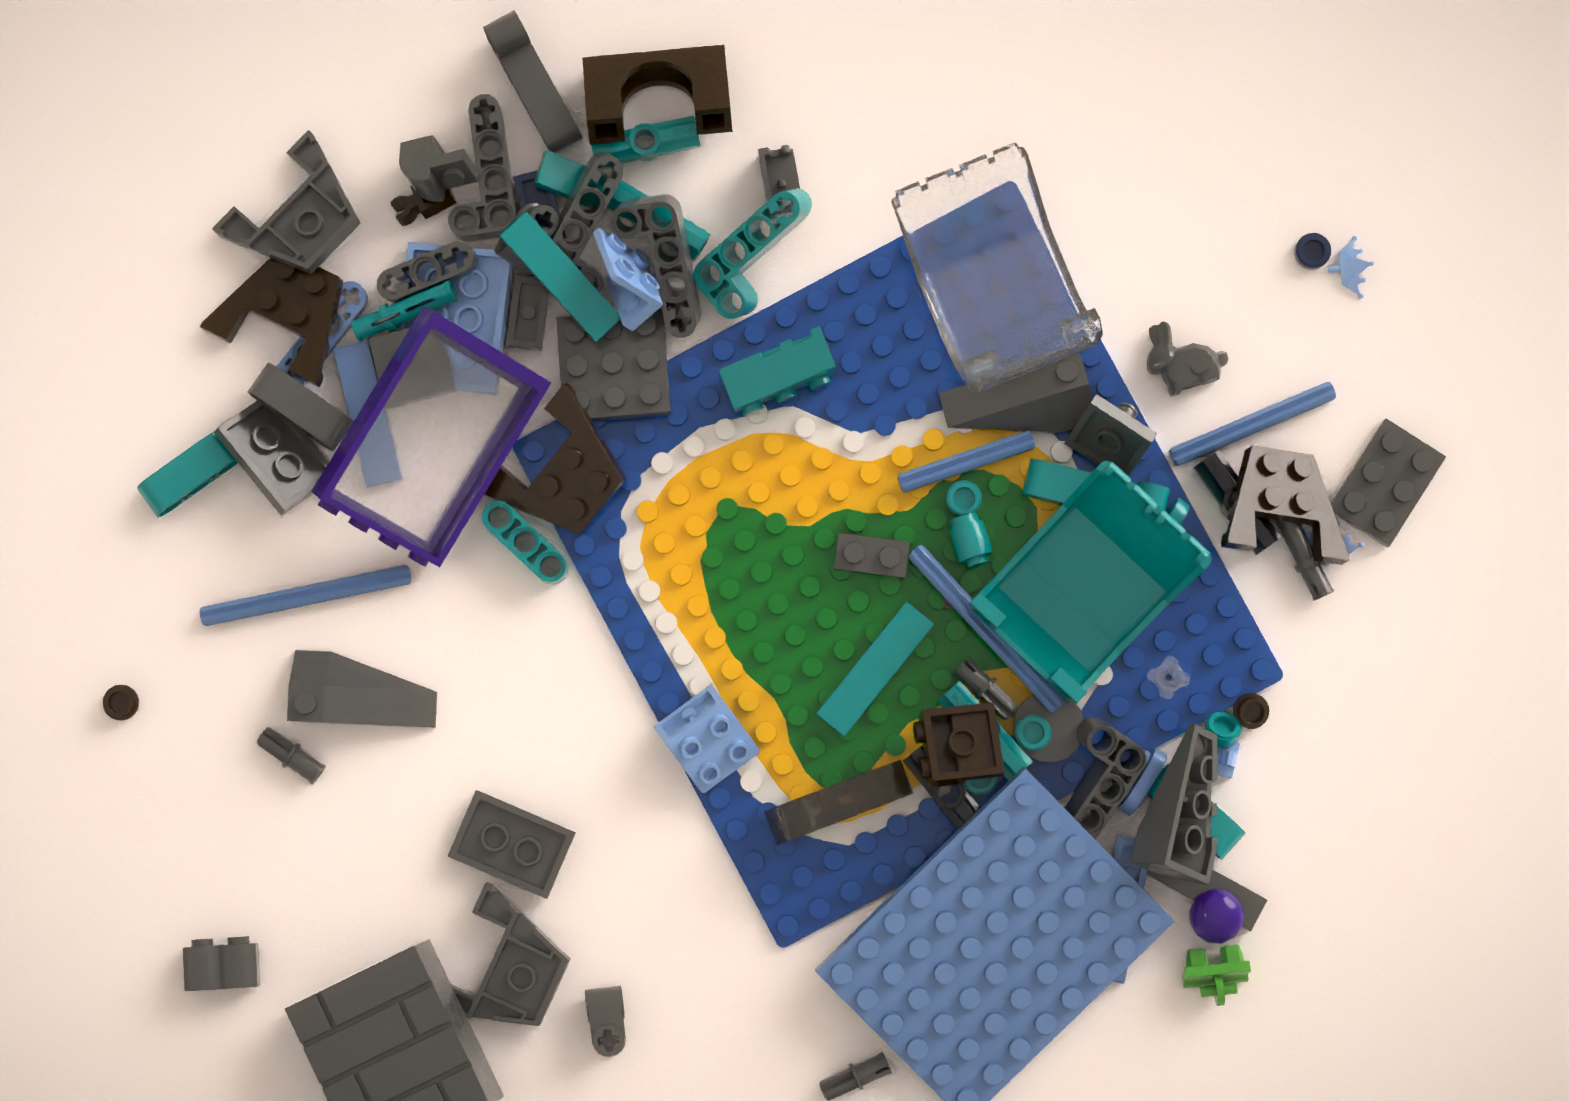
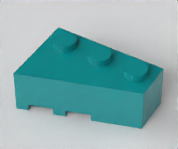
(778, 372)

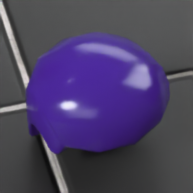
(1216, 916)

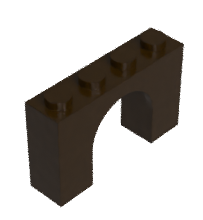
(617, 77)

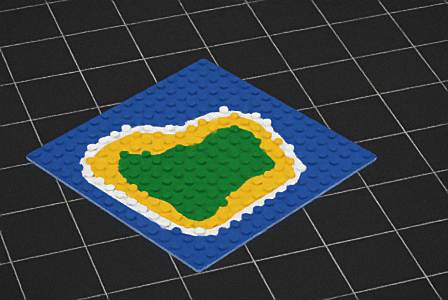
(727, 578)

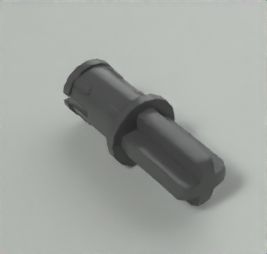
(986, 688)
(290, 755)
(855, 1077)

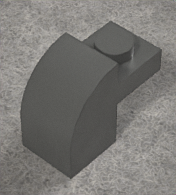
(433, 170)

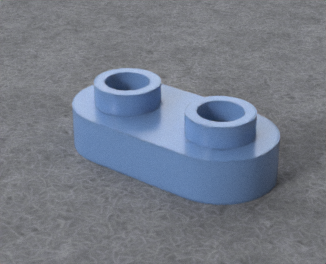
(1155, 762)

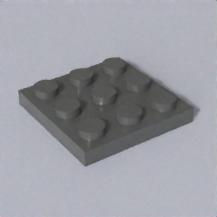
(621, 372)

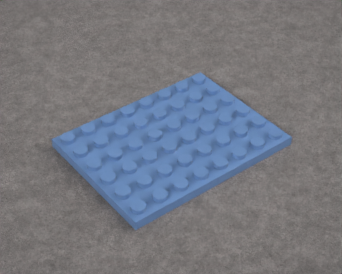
(994, 943)

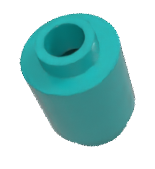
(970, 540)

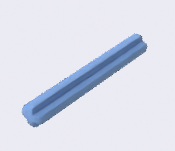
(966, 461)

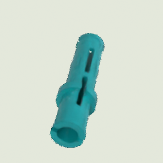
(366, 327)

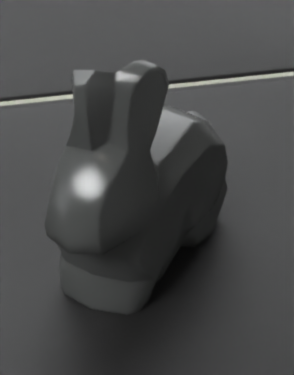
(1184, 365)

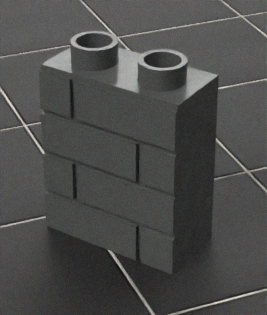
(394, 1035)

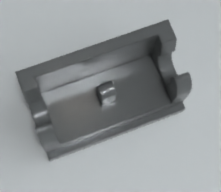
(778, 172)

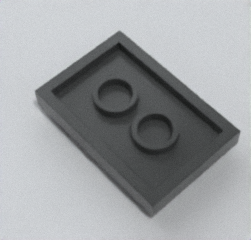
(274, 455)
(1386, 482)
(511, 844)

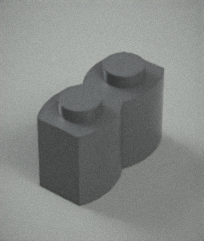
(221, 965)

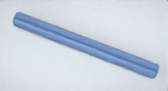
(305, 595)
(959, 600)

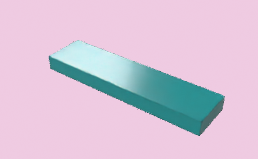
(559, 276)
(875, 669)

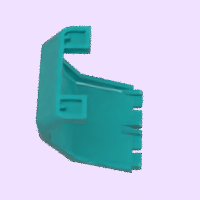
(1090, 581)

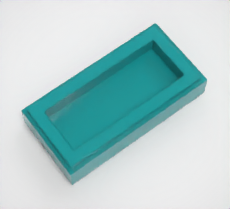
(560, 176)

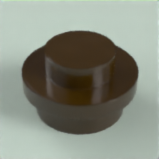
(120, 702)
(1251, 710)

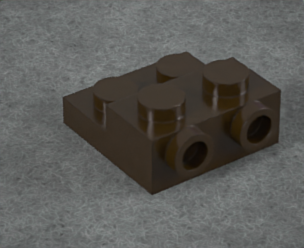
(959, 744)

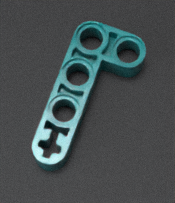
(755, 246)
(1058, 482)

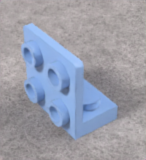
(628, 280)
(707, 739)

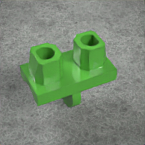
(1219, 978)

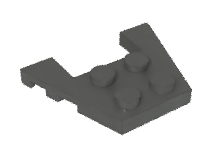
(307, 223)
(522, 971)

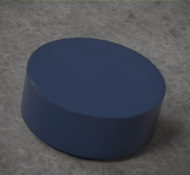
(1312, 251)

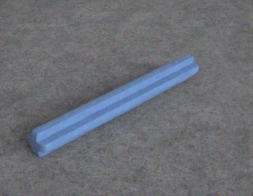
(1252, 423)

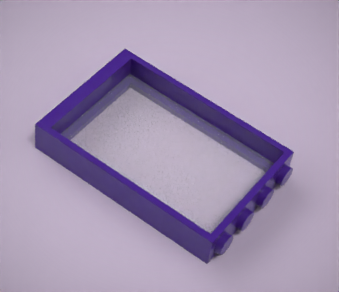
(430, 438)

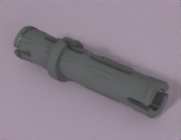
(1304, 558)

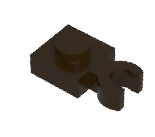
(415, 205)

